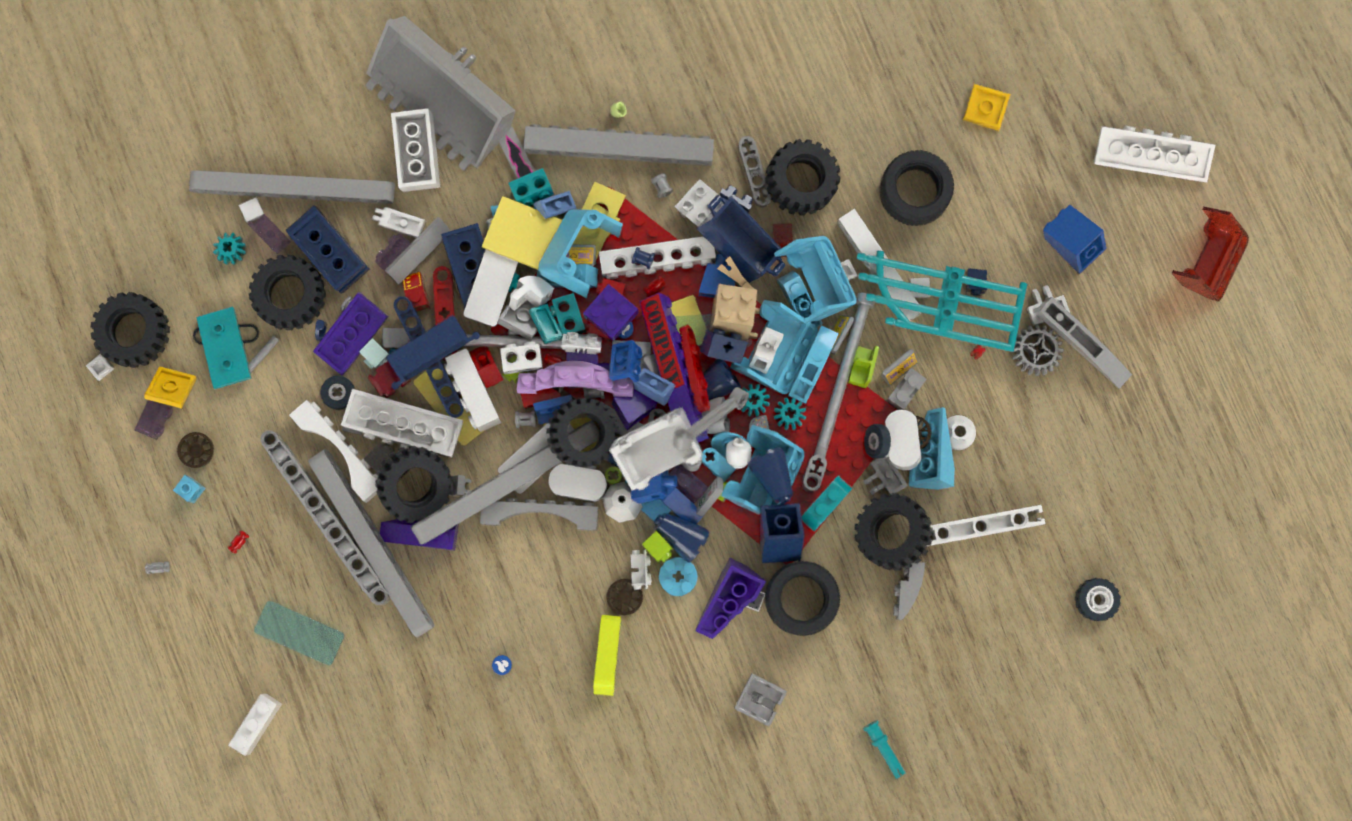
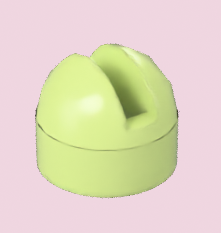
(619, 106)

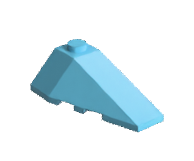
(936, 464)

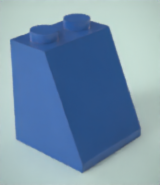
(1075, 238)

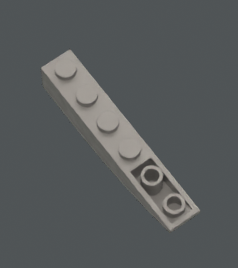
(1083, 341)

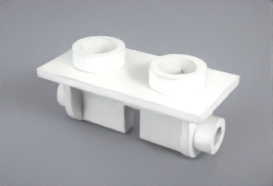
(641, 562)

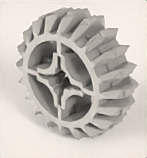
(1044, 352)

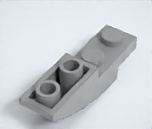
(908, 590)

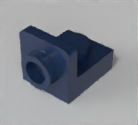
(979, 274)

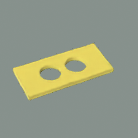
(613, 201)

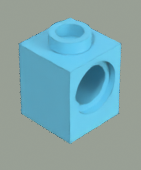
(189, 489)

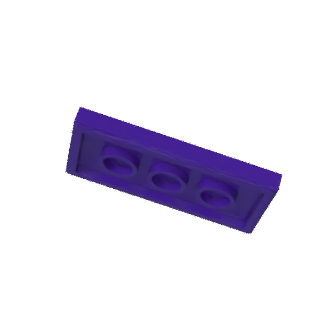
(350, 333)

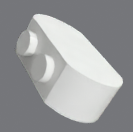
(905, 444)
(578, 482)

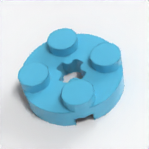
(685, 585)

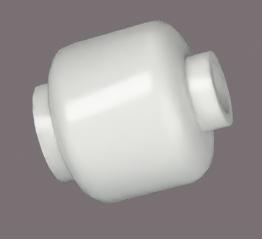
(738, 453)

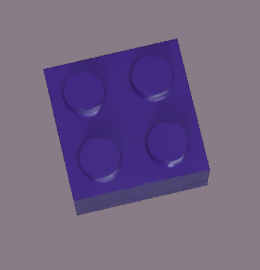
(610, 312)

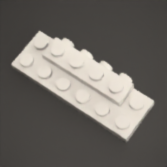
(1154, 153)
(401, 423)

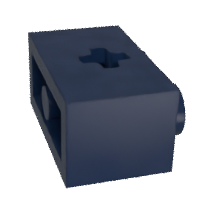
(714, 345)

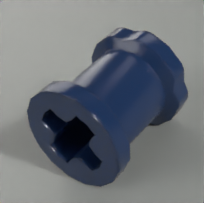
(643, 258)

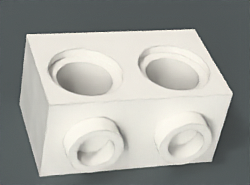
(521, 363)

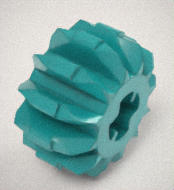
(236, 245)
(758, 394)
(786, 419)

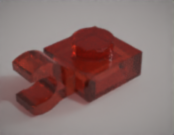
(782, 234)

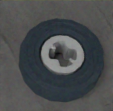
(330, 385)
(877, 441)

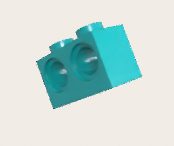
(528, 184)
(572, 314)

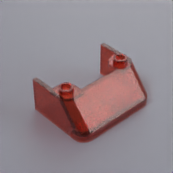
(1219, 256)

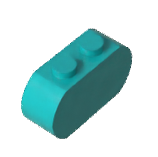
(826, 503)

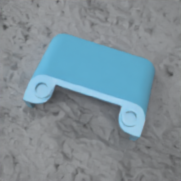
(791, 352)

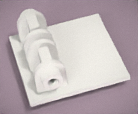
(695, 203)
(573, 340)

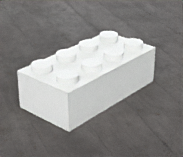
(415, 150)
(473, 391)

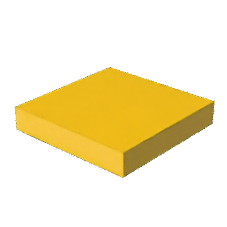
(986, 107)
(170, 387)

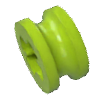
(613, 481)

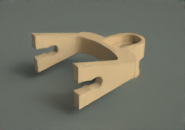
(734, 273)

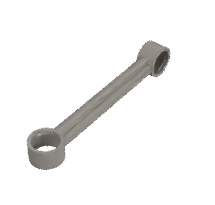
(684, 438)

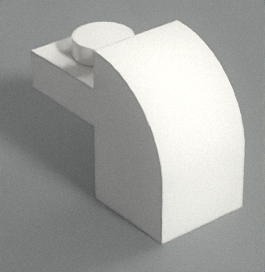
(532, 289)
(765, 350)

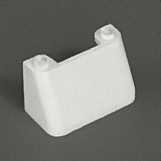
(650, 449)

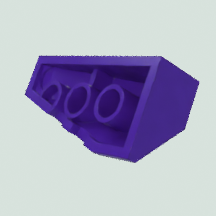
(401, 533)
(732, 593)

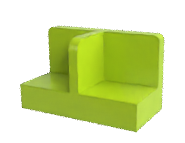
(863, 366)

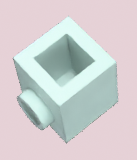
(374, 354)

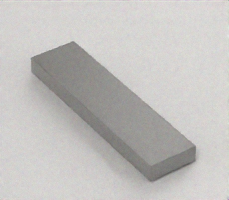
(417, 251)

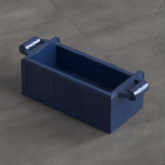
(741, 238)
(428, 349)

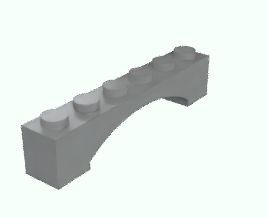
(583, 516)

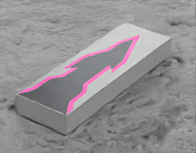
(515, 154)

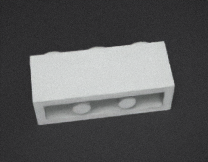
(255, 724)

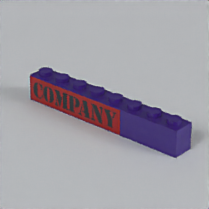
(670, 356)

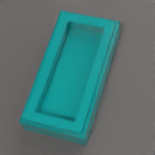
(545, 323)

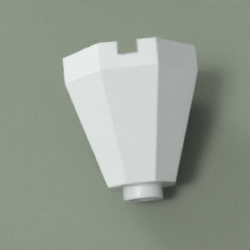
(620, 511)

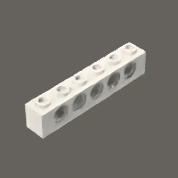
(665, 249)

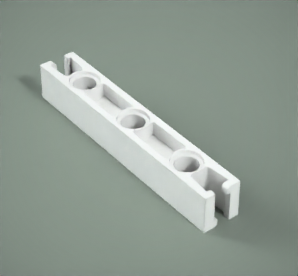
(865, 243)
(993, 524)

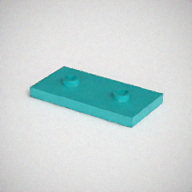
(224, 348)

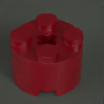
(384, 378)

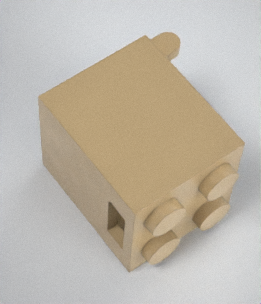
(734, 310)

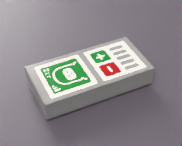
(709, 496)

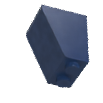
(781, 533)

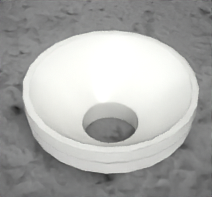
(964, 442)

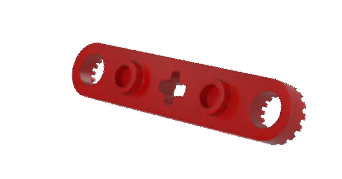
(443, 295)
(694, 368)

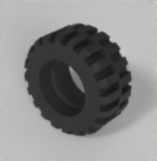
(816, 158)
(270, 275)
(108, 319)
(396, 466)
(876, 514)

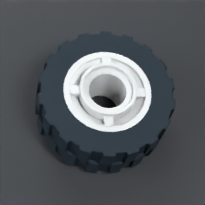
(1109, 599)

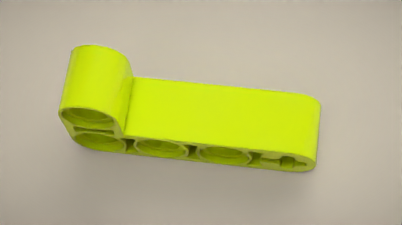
(607, 655)

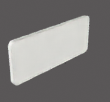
(490, 288)
(532, 446)

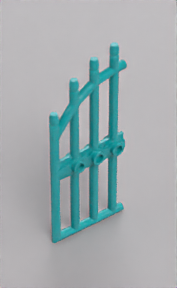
(948, 301)

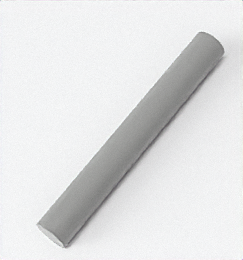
(262, 353)

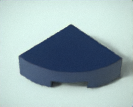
(320, 329)

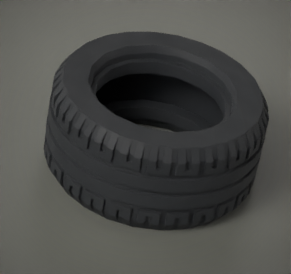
(924, 162)
(830, 593)

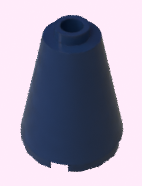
(720, 379)
(773, 474)
(681, 535)

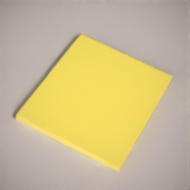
(520, 233)

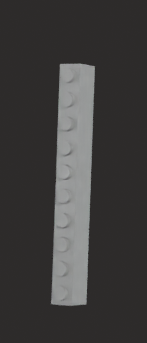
(618, 146)

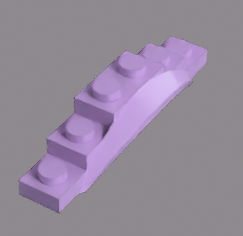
(574, 374)

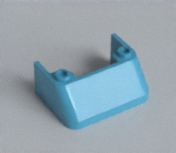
(554, 262)
(823, 274)

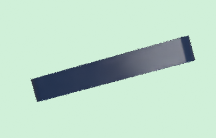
(438, 384)

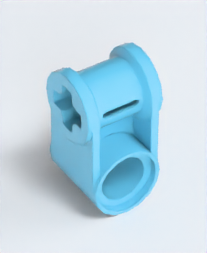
(719, 466)

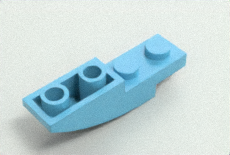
(813, 364)

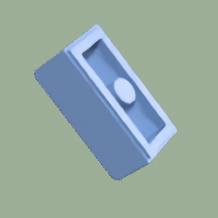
(555, 205)
(654, 386)

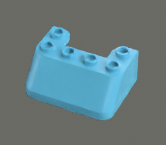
(750, 492)

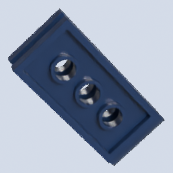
(304, 233)
(458, 259)

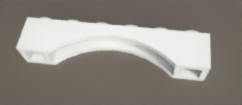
(310, 420)

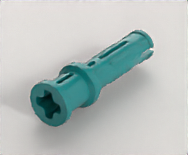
(879, 740)

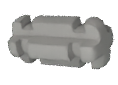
(158, 567)

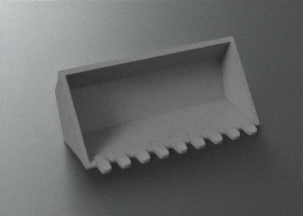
(430, 78)

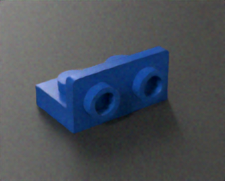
(625, 361)
(545, 408)

